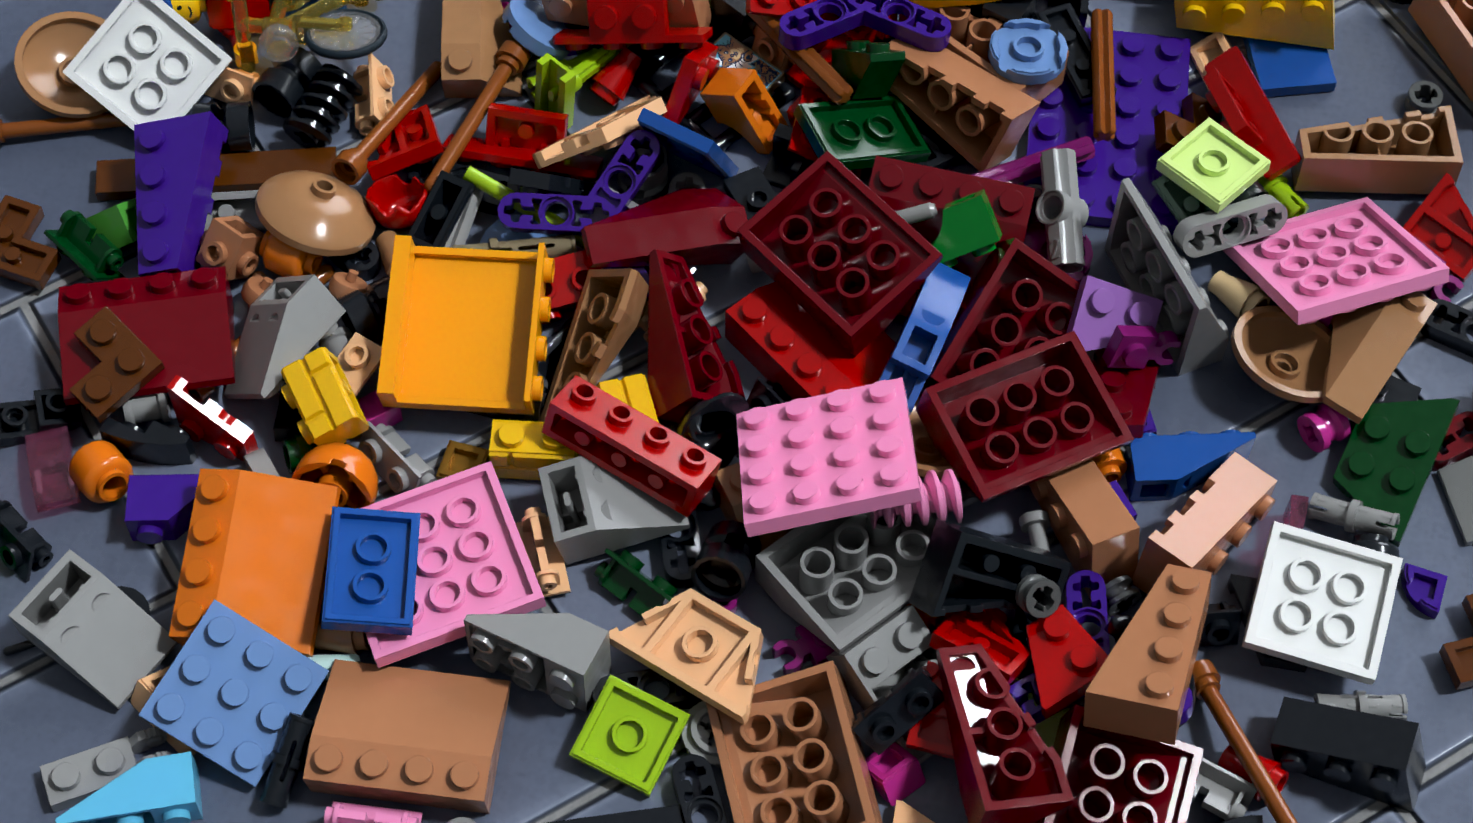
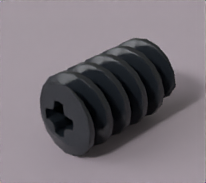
(320, 105)

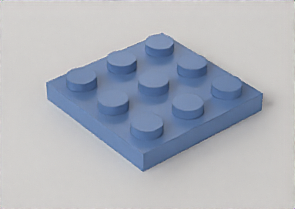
(233, 692)

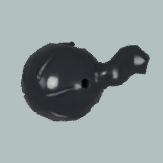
(714, 428)

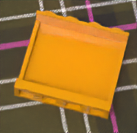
(465, 329)

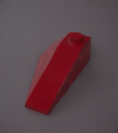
(685, 223)

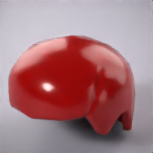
(395, 201)

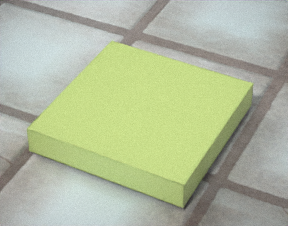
(1213, 165)

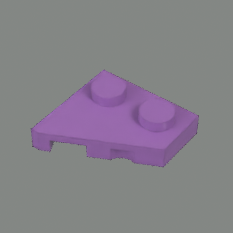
(1104, 306)

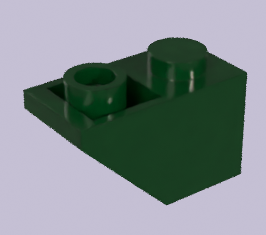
(868, 67)

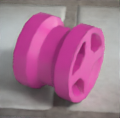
(1323, 427)

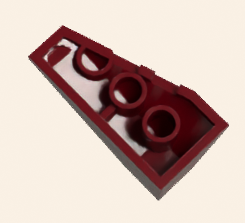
(682, 345)
(997, 753)

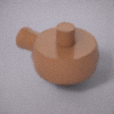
(345, 283)
(255, 287)

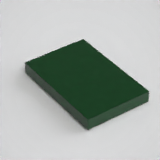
(862, 130)

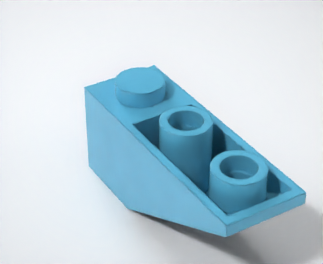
(150, 792)

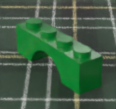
(967, 228)

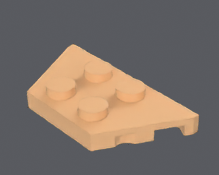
(601, 134)
(699, 650)

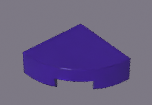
(1423, 588)

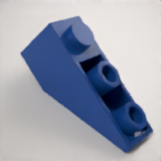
(1173, 464)

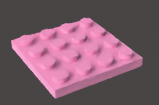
(1338, 261)
(827, 457)
(465, 561)

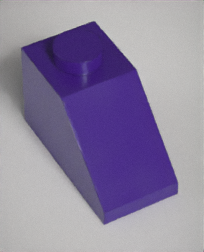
(159, 506)

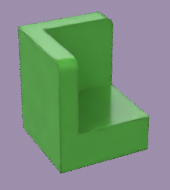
(117, 223)

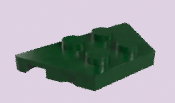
(1394, 455)

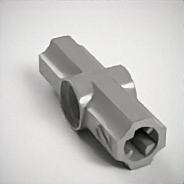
(1062, 209)

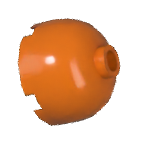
(341, 467)

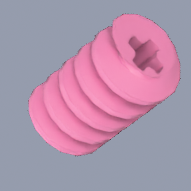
(937, 498)

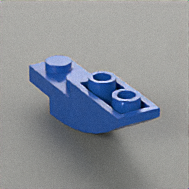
(926, 330)

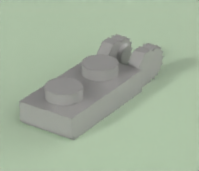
(84, 773)

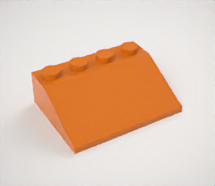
(258, 551)

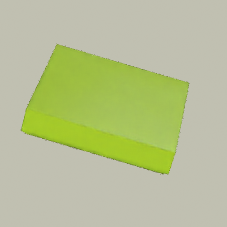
(629, 735)

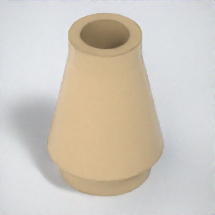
(1237, 294)

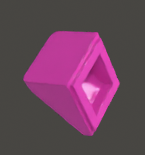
(377, 413)
(895, 773)

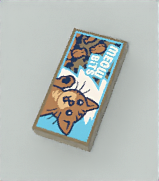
(737, 55)

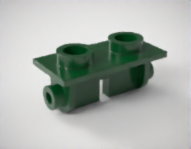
(96, 258)
(625, 574)

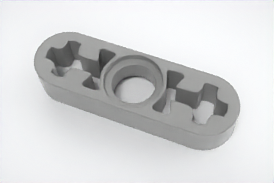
(1246, 230)

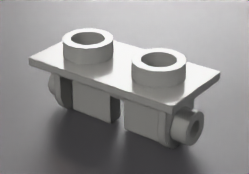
(387, 453)
(1225, 792)

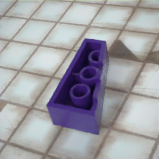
(174, 188)

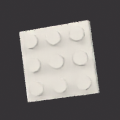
(147, 63)
(1322, 603)

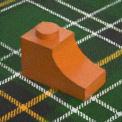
(744, 104)

